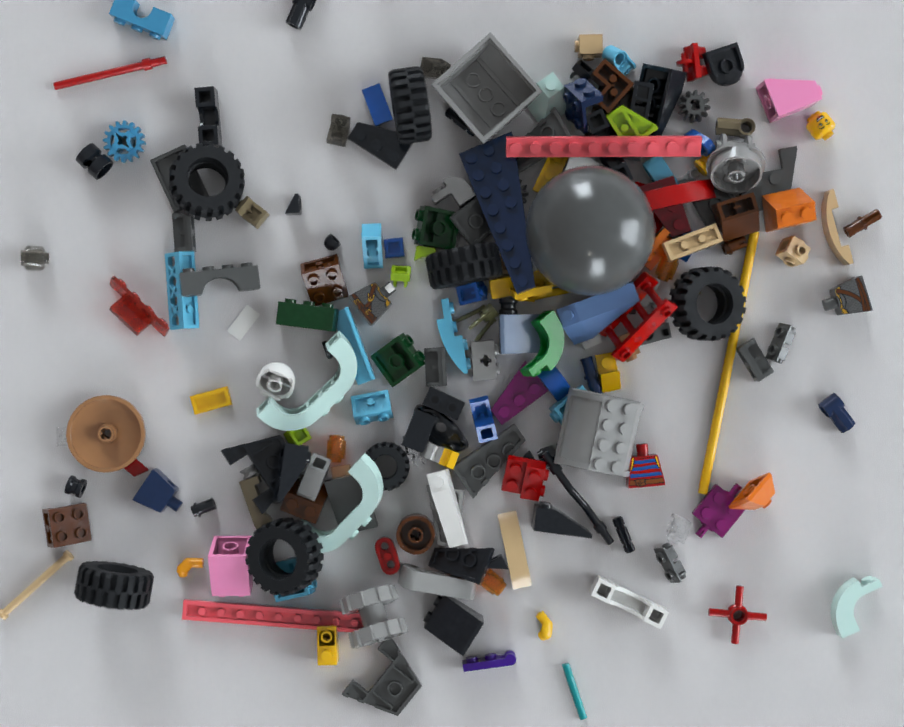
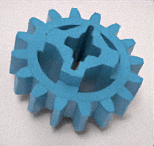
(130, 136)

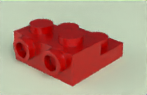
(525, 477)

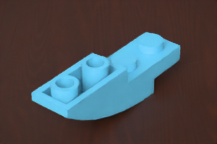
(454, 344)

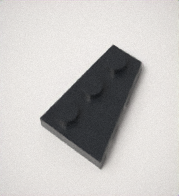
(380, 143)

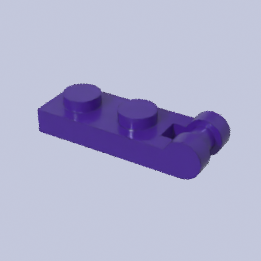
(489, 661)

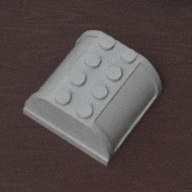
(487, 88)
(598, 432)

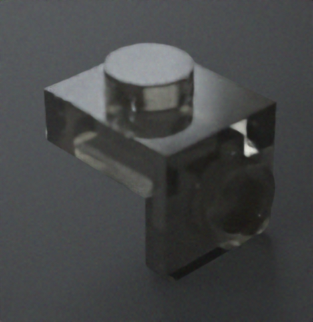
(433, 67)
(338, 130)

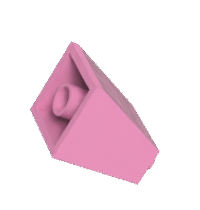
(787, 96)
(228, 566)

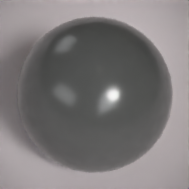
(590, 230)

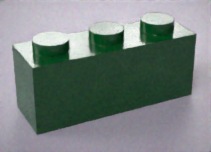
(307, 315)

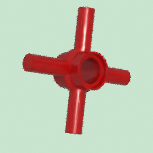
(744, 616)

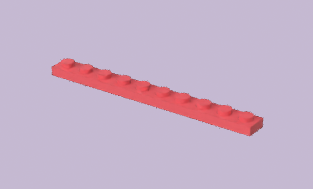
(603, 146)
(269, 615)

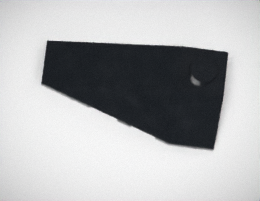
(666, 92)

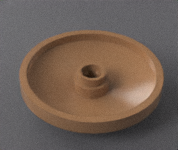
(88, 439)

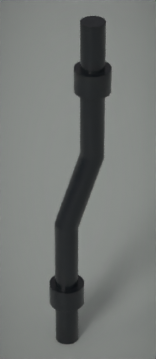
(599, 526)

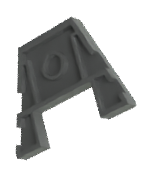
(776, 180)
(393, 688)

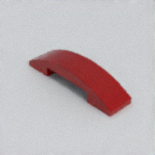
(680, 194)

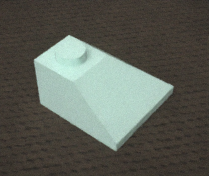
(549, 98)

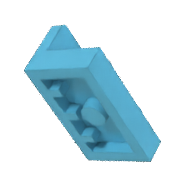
(371, 407)

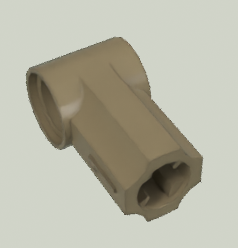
(732, 127)

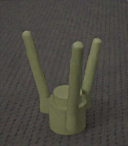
(488, 313)

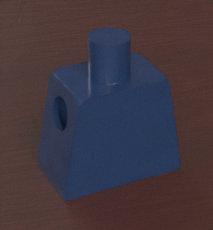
(158, 492)

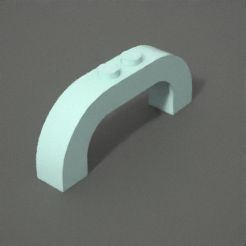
(320, 403)
(371, 482)

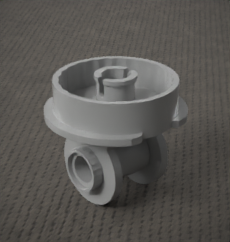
(735, 165)

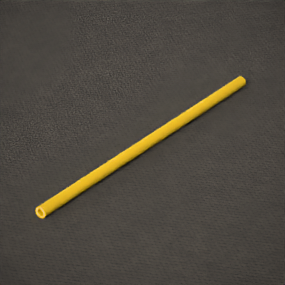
(726, 372)

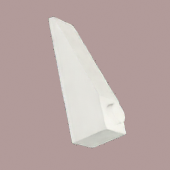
(447, 507)

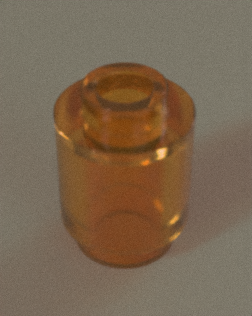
(666, 269)
(336, 448)
(493, 582)

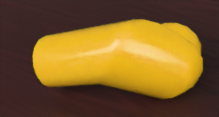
(547, 625)

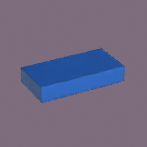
(377, 104)

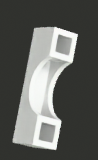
(623, 598)

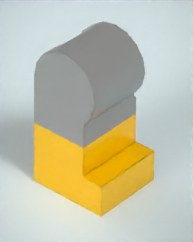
(440, 455)

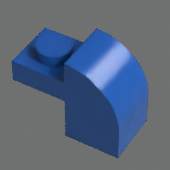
(555, 383)
(483, 419)

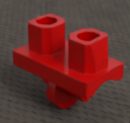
(691, 62)

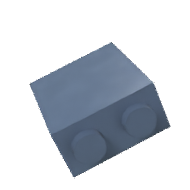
(518, 334)

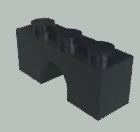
(208, 108)

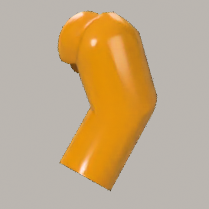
(187, 564)

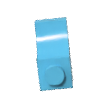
(372, 245)

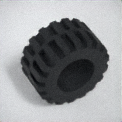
(401, 459)

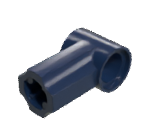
(834, 409)

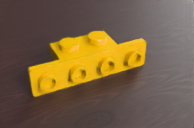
(504, 287)

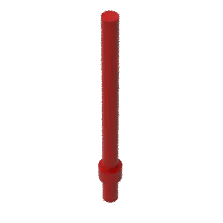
(146, 64)

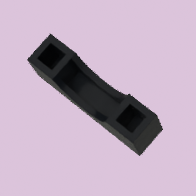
(599, 126)

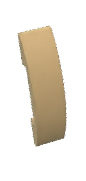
(829, 203)
(514, 549)

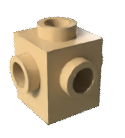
(793, 251)

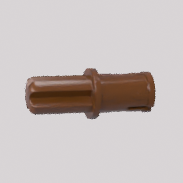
(862, 223)

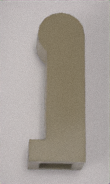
(251, 491)

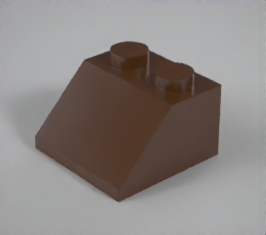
(303, 507)

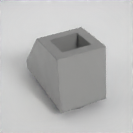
(314, 477)

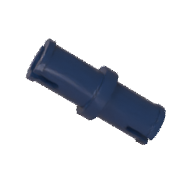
(591, 375)

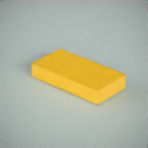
(211, 400)

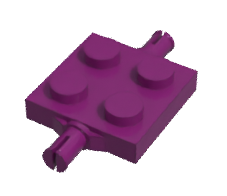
(715, 513)

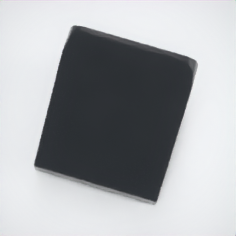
(295, 206)
(498, 563)

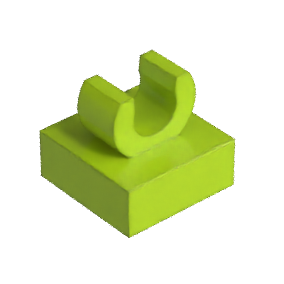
(400, 273)

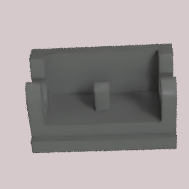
(184, 232)
(754, 360)
(435, 366)

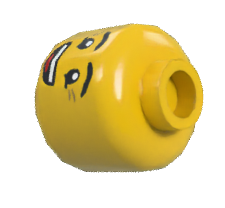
(820, 125)

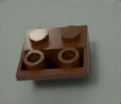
(737, 216)

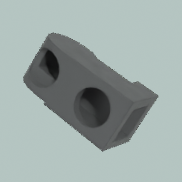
(661, 333)

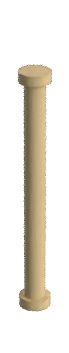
(67, 556)

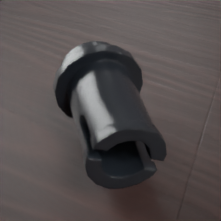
(203, 507)

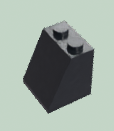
(453, 623)

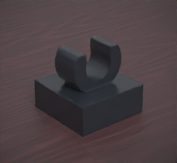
(582, 70)

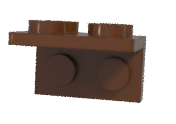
(324, 280)
(66, 525)

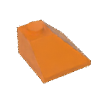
(755, 494)

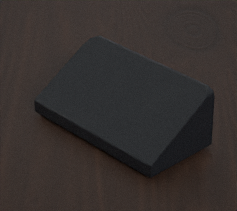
(419, 431)

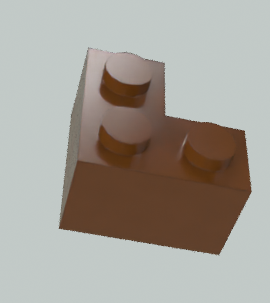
(614, 85)

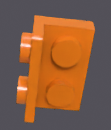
(657, 250)

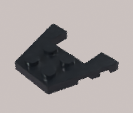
(265, 457)

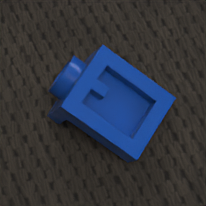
(472, 293)

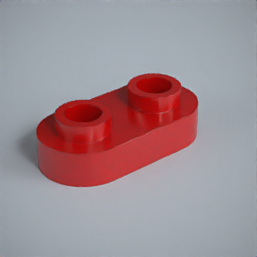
(387, 555)

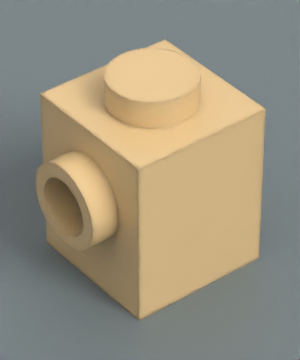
(589, 46)

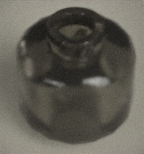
(34, 258)

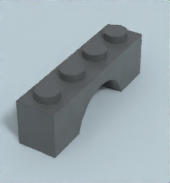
(244, 278)

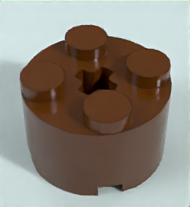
(411, 544)

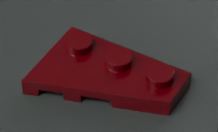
(671, 217)

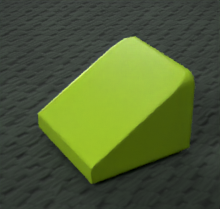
(423, 252)
(297, 437)

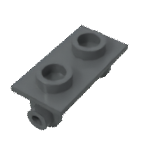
(783, 334)
(673, 571)

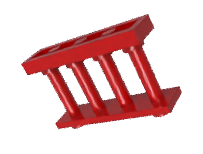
(644, 285)

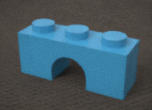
(157, 23)

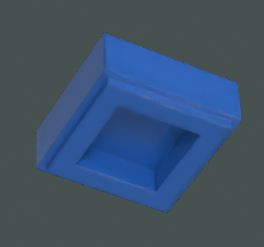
(394, 248)

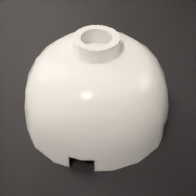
(276, 381)

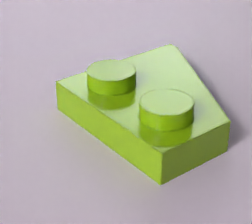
(629, 123)

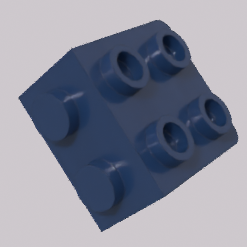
(577, 97)

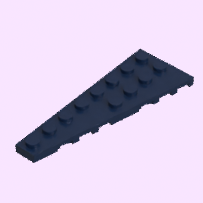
(500, 197)

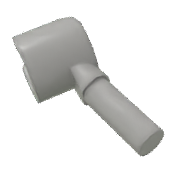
(688, 176)

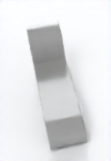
(436, 583)

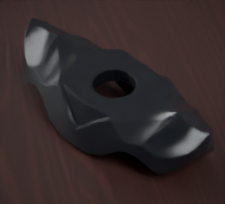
(451, 438)

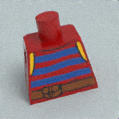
(644, 469)

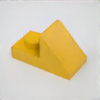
(608, 373)

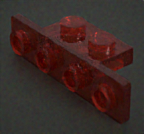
(133, 311)

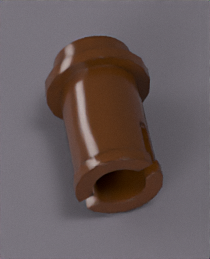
(734, 245)

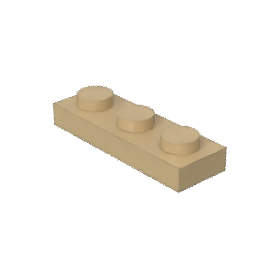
(692, 242)

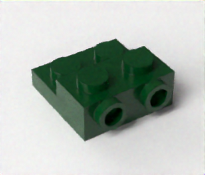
(434, 228)
(398, 359)

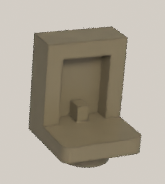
(251, 212)

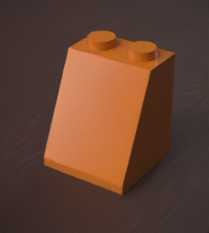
(787, 209)

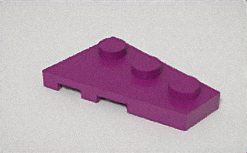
(517, 396)

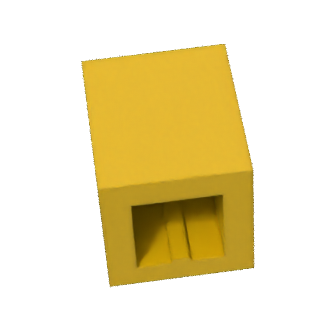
(327, 645)

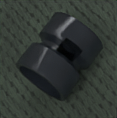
(91, 158)

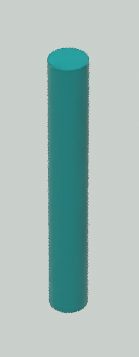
(574, 691)

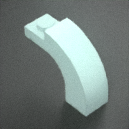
(844, 602)

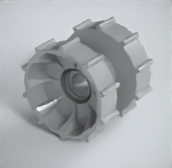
(373, 616)

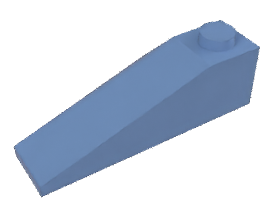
(590, 316)

